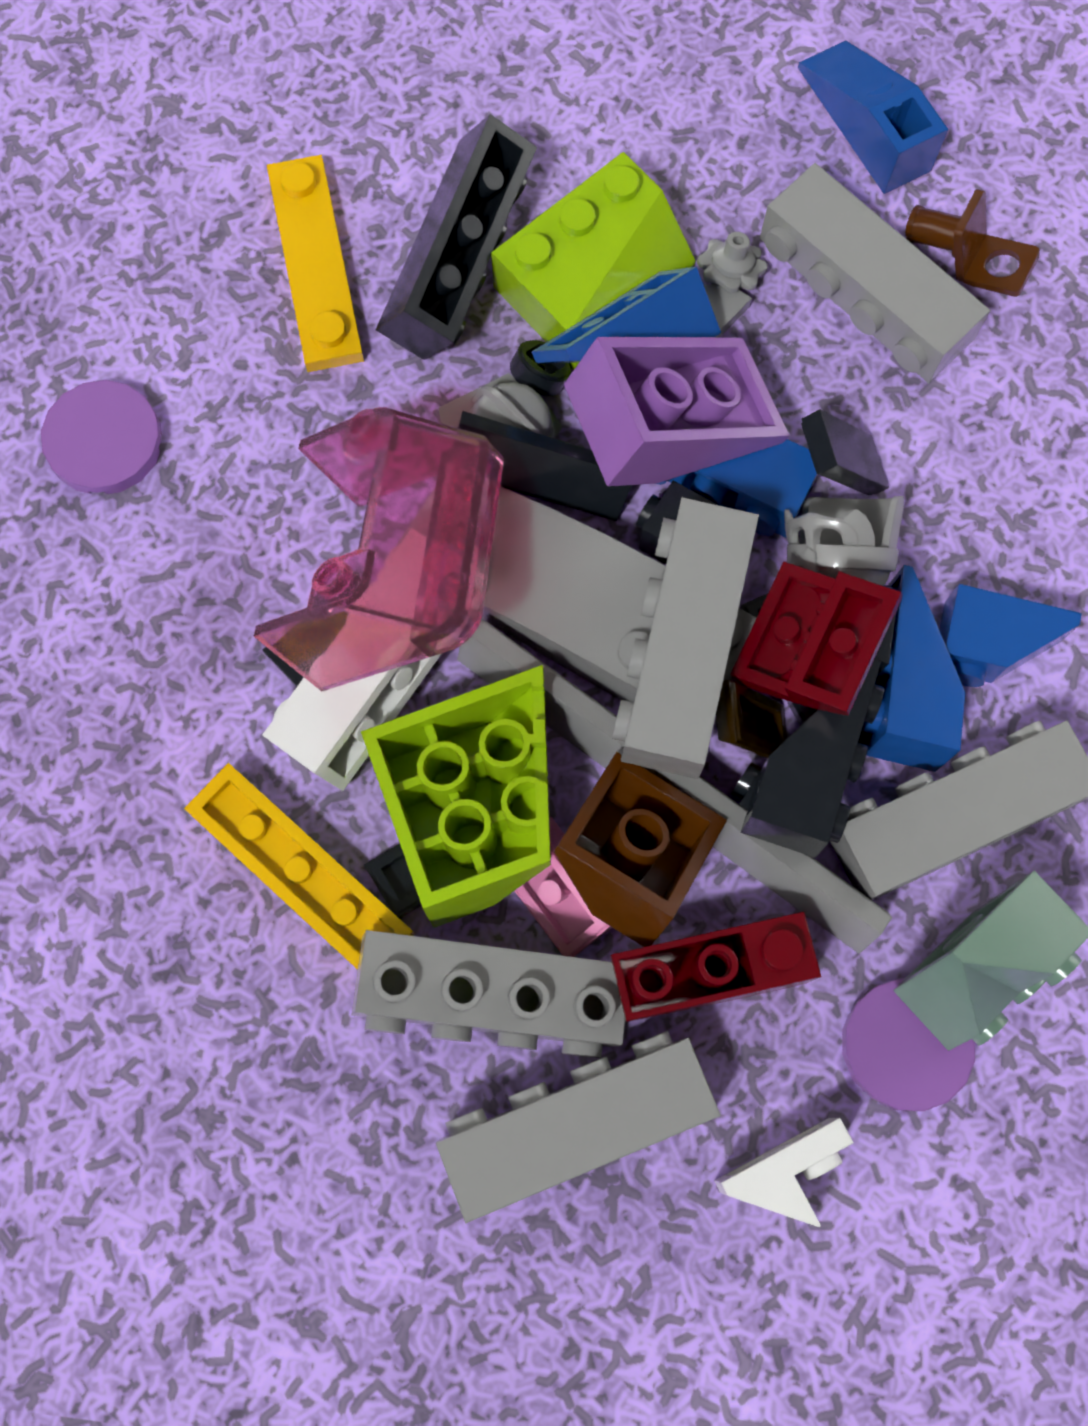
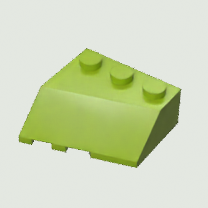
(589, 249)
(469, 793)

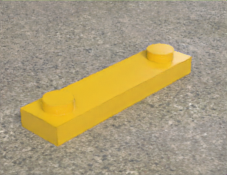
(314, 263)
(291, 863)

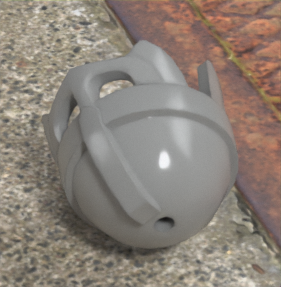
(846, 536)

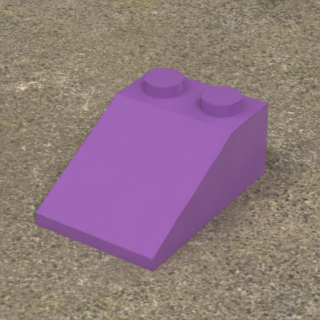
(671, 406)

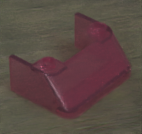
(420, 551)

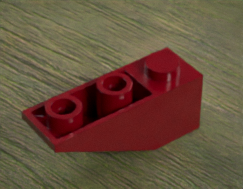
(715, 967)

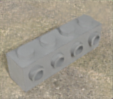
(872, 273)
(688, 640)
(963, 811)
(487, 990)
(576, 1127)

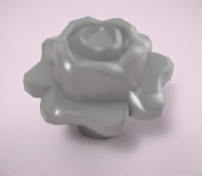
(732, 263)

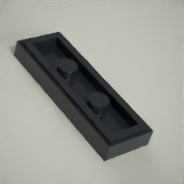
(549, 468)

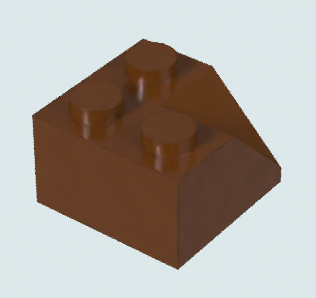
(637, 849)

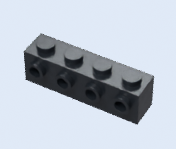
(457, 239)

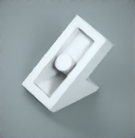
(771, 1179)

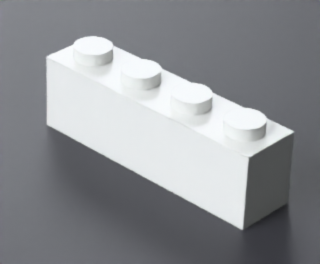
(326, 726)

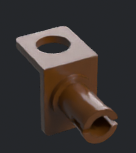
(972, 246)

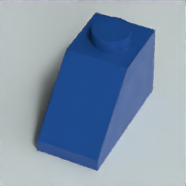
(998, 632)

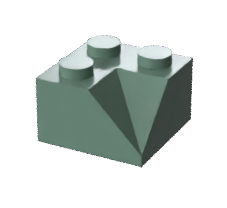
(994, 958)

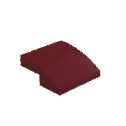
(816, 638)

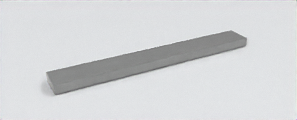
(590, 728)

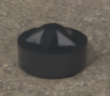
(542, 377)

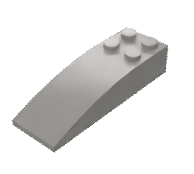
(574, 593)

